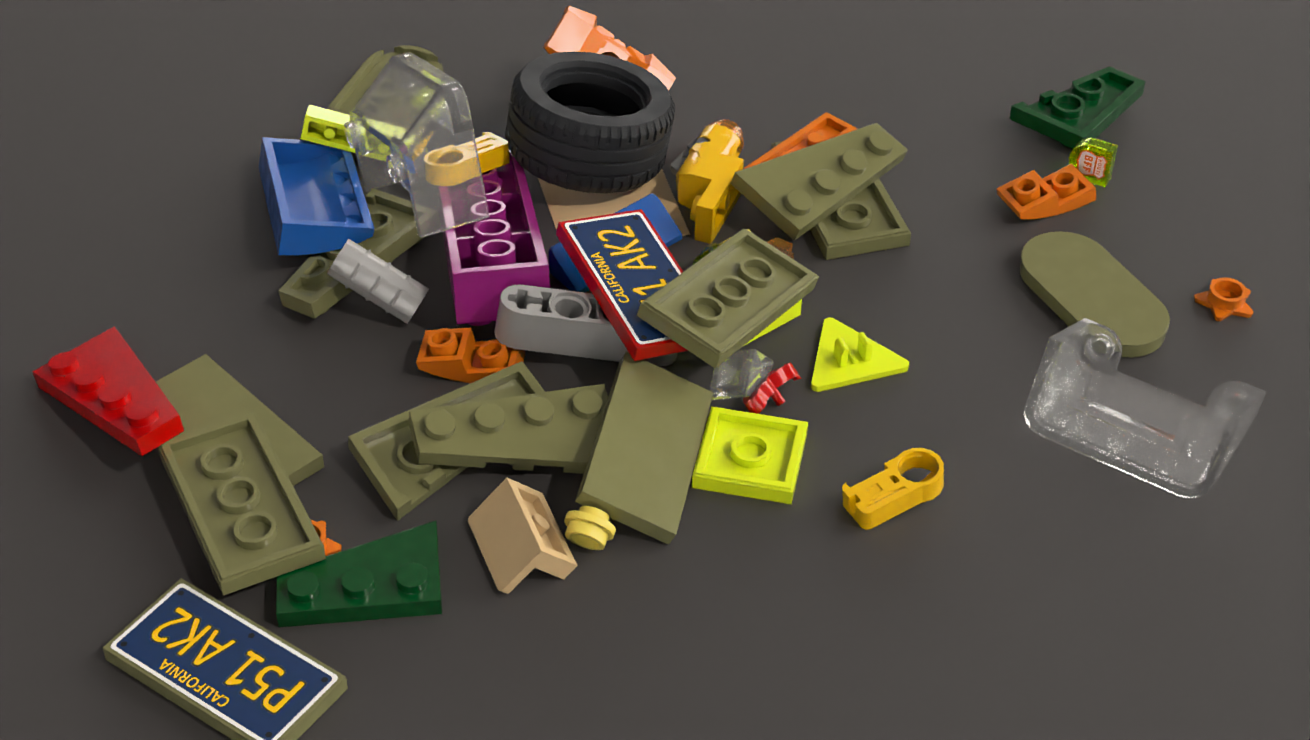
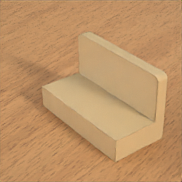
(518, 535)

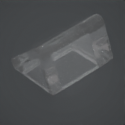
(740, 374)

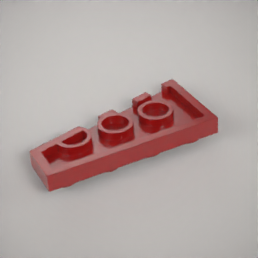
(112, 391)

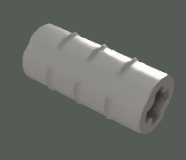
(377, 281)

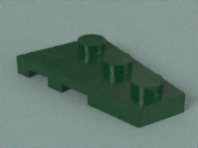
(1083, 109)
(367, 582)

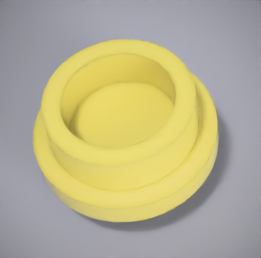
(589, 527)

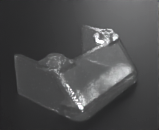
(420, 133)

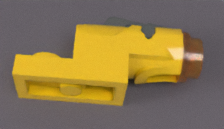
(705, 176)

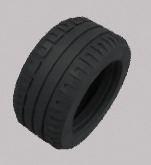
(589, 122)

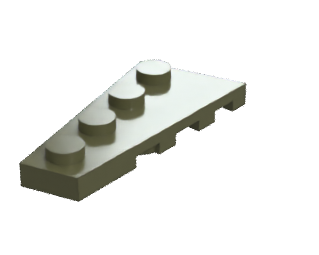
(819, 179)
(395, 231)
(514, 430)
(389, 453)

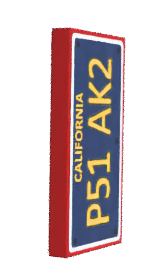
(623, 266)

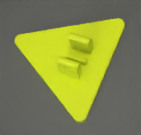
(851, 358)

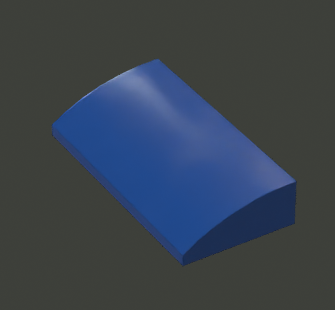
(312, 196)

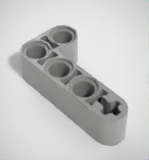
(559, 324)

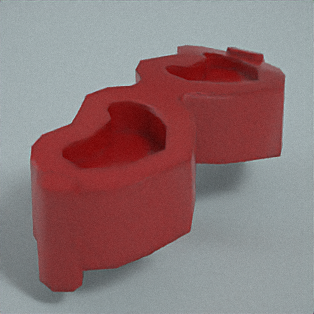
(768, 388)

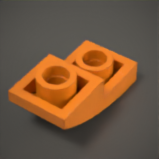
(1048, 196)
(460, 358)

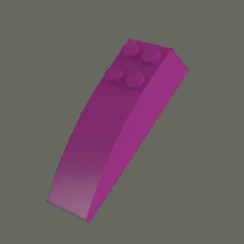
(496, 250)

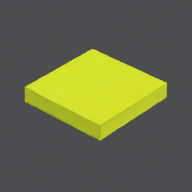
(750, 455)

